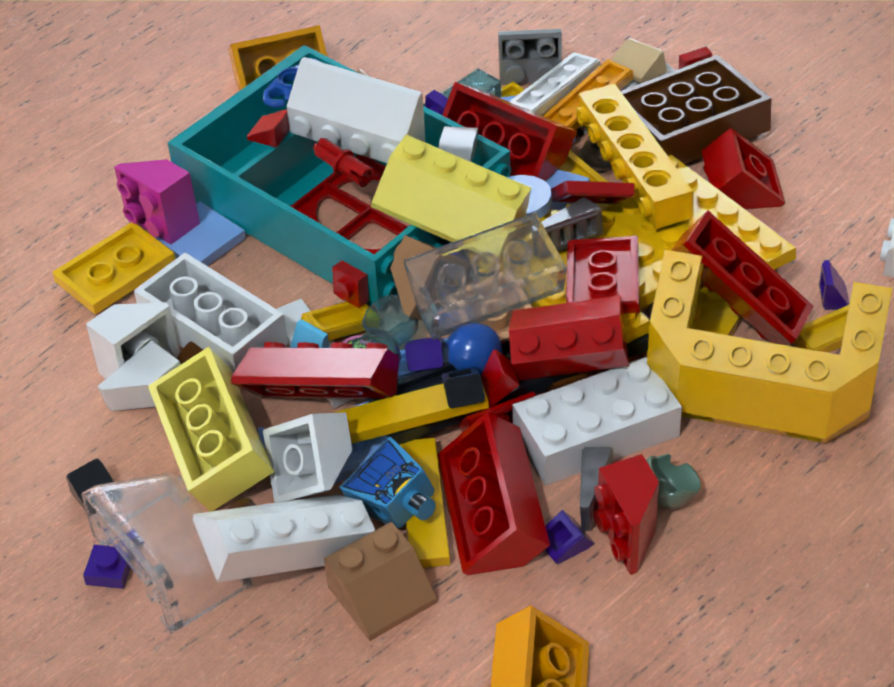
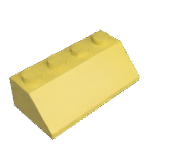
(446, 192)

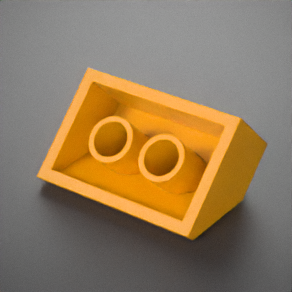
(257, 56)
(538, 653)

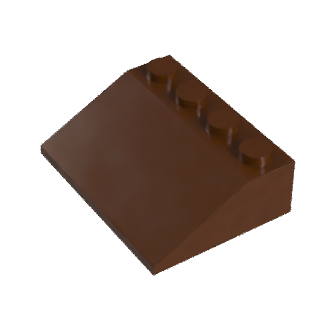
(698, 105)

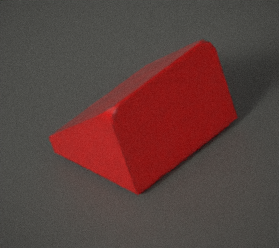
(270, 129)
(498, 377)

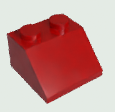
(742, 172)

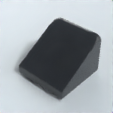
(463, 387)
(86, 477)

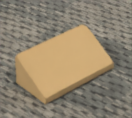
(643, 59)

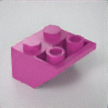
(158, 198)

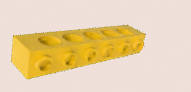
(635, 156)

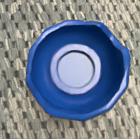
(472, 346)

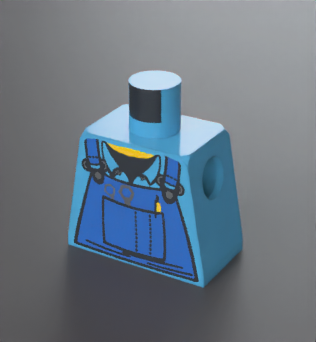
(391, 486)

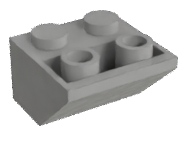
(528, 54)

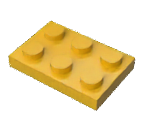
(113, 267)

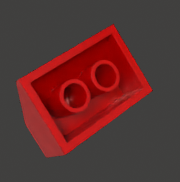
(568, 338)

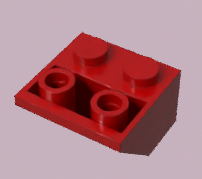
(627, 508)

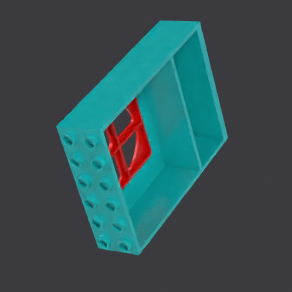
(278, 189)

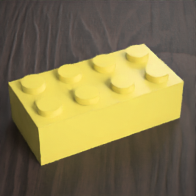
(210, 430)

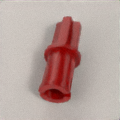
(343, 162)

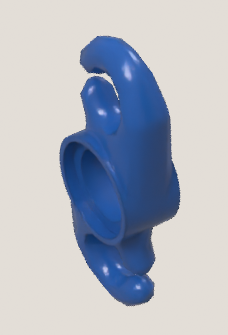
(280, 88)

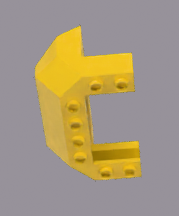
(763, 382)

